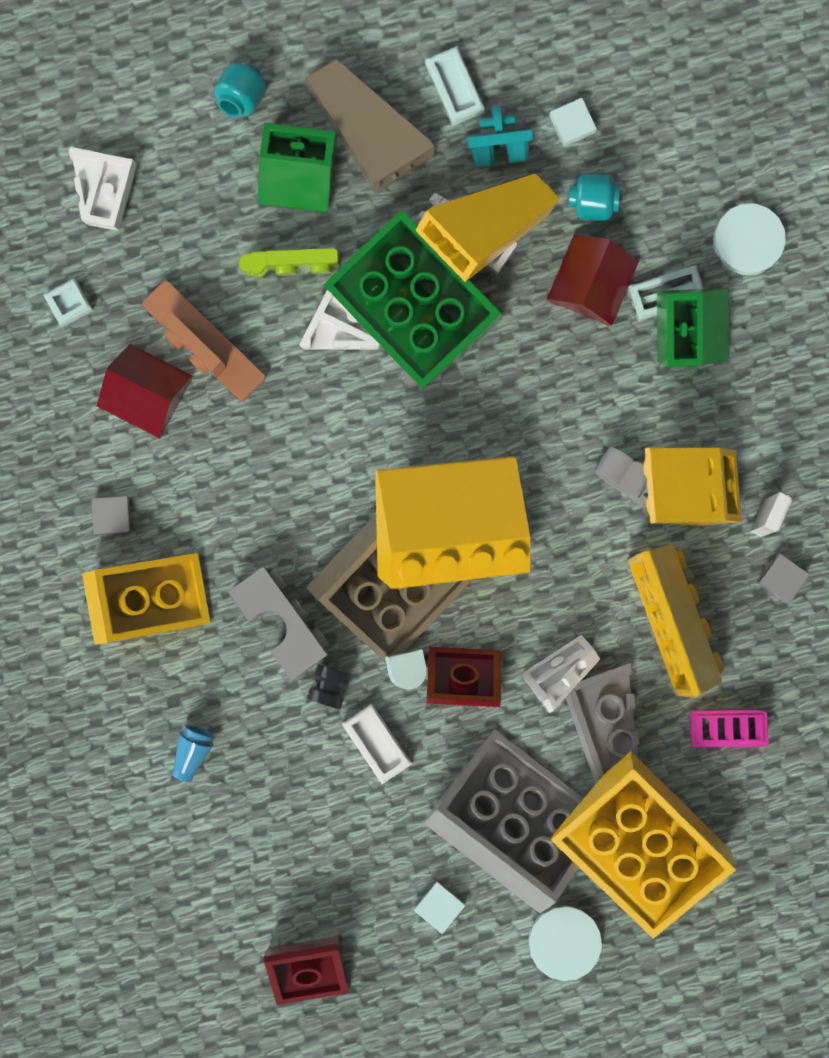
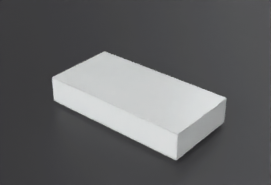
(771, 514)
(377, 743)

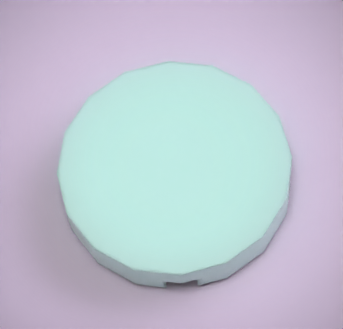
(749, 239)
(565, 942)

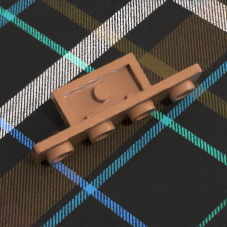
(208, 346)

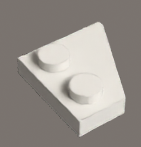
(103, 186)
(336, 329)
(561, 672)

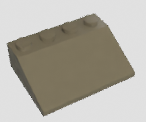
(374, 612)

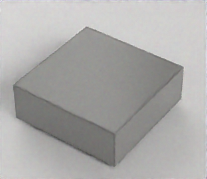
(111, 515)
(783, 578)

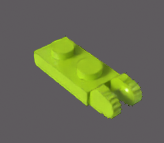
(288, 261)

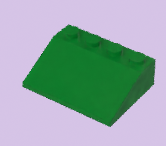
(412, 301)

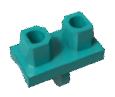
(515, 140)

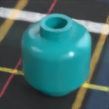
(239, 90)
(595, 197)

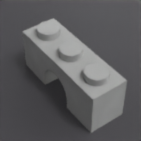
(263, 594)

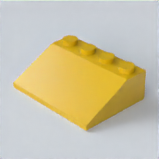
(450, 522)
(675, 620)
(644, 846)

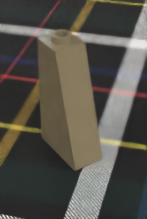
(371, 130)

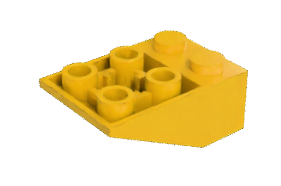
(692, 486)

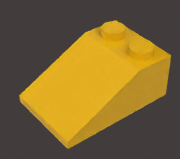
(146, 598)

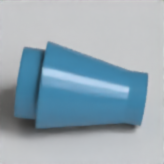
(192, 749)

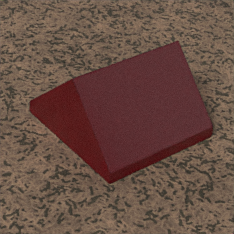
(593, 278)
(142, 390)
(464, 677)
(306, 970)

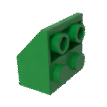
(296, 167)
(692, 327)

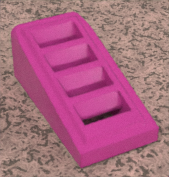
(760, 720)

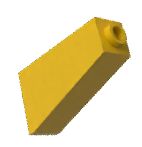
(486, 223)

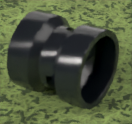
(328, 686)

